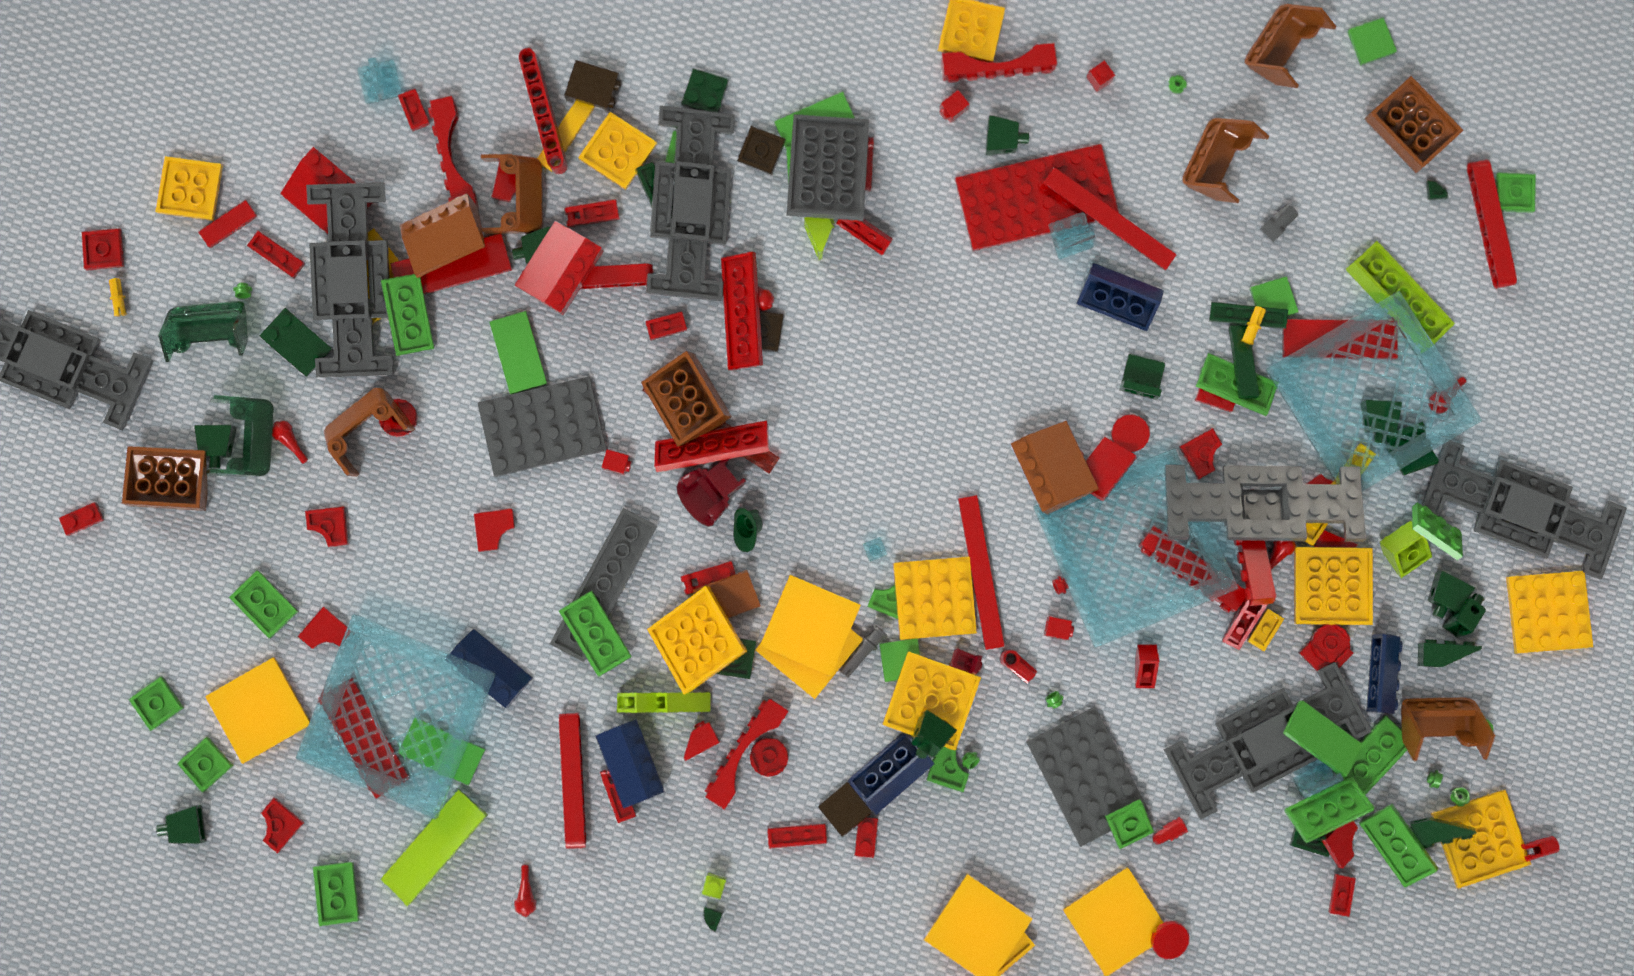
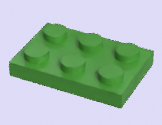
(1437, 530)
(263, 604)
(336, 893)

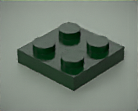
(704, 91)

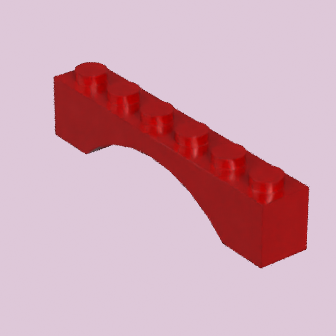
(960, 66)
(445, 120)
(724, 787)

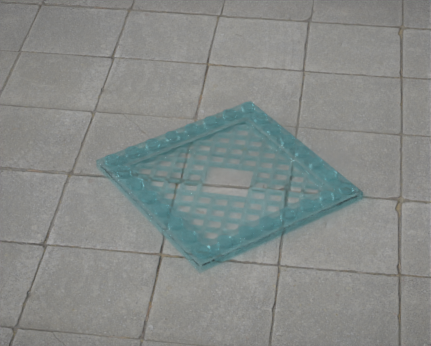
(1425, 352)
(1103, 632)
(312, 749)

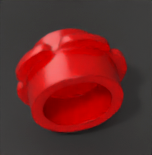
(1059, 585)

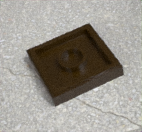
(761, 150)
(770, 330)
(845, 809)

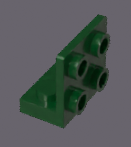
(1142, 377)
(1423, 462)

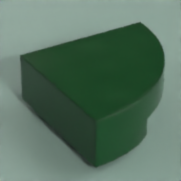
(1435, 191)
(712, 918)

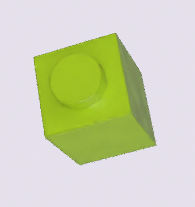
(714, 886)

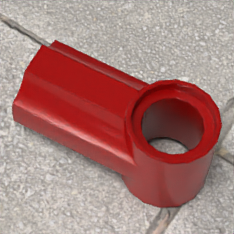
(1019, 666)

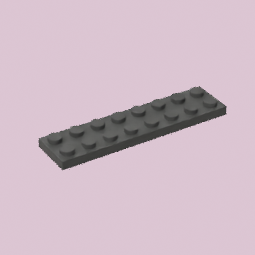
(610, 572)

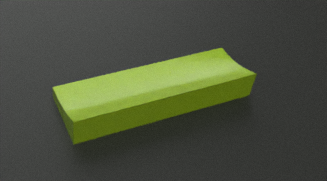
(1383, 276)
(434, 847)

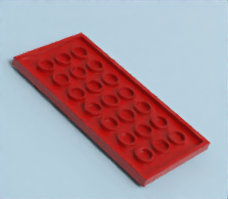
(1016, 205)

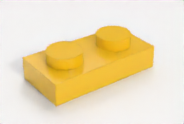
(1265, 630)

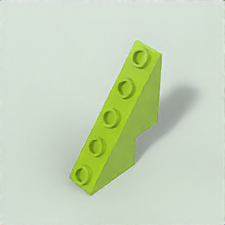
(663, 702)

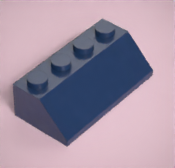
(1120, 297)
(1384, 673)
(509, 677)
(629, 763)
(889, 773)

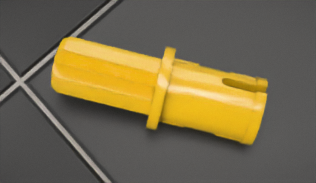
(117, 297)
(1253, 325)

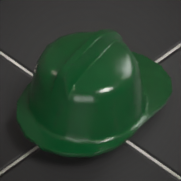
(746, 527)

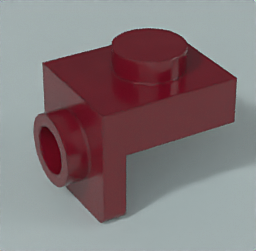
(966, 661)

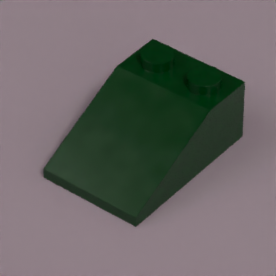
(295, 341)

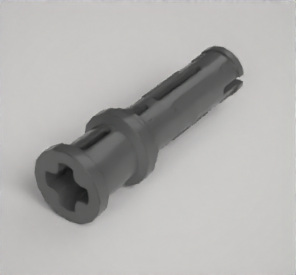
(869, 644)

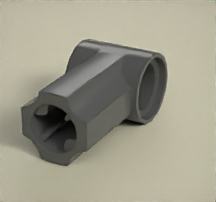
(1276, 226)

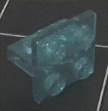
(379, 81)
(1071, 235)
(1316, 780)

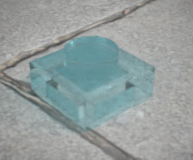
(874, 549)

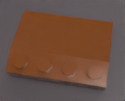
(1413, 124)
(443, 235)
(686, 398)
(1054, 467)
(165, 478)

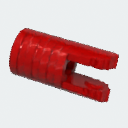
(1170, 831)
(1541, 848)

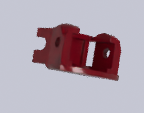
(707, 492)

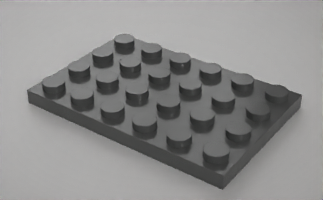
(828, 167)
(542, 426)
(1084, 773)

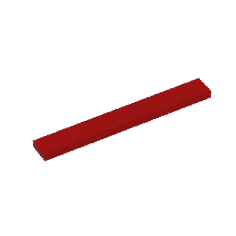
(1109, 218)
(981, 572)

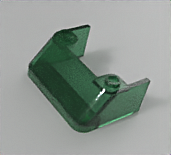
(204, 324)
(257, 436)

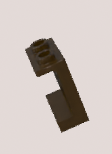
(593, 85)

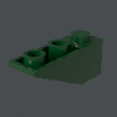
(1439, 655)
(1435, 830)

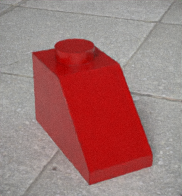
(1146, 666)
(700, 740)

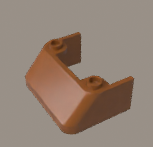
(1280, 39)
(1215, 154)
(529, 194)
(374, 403)
(1444, 718)

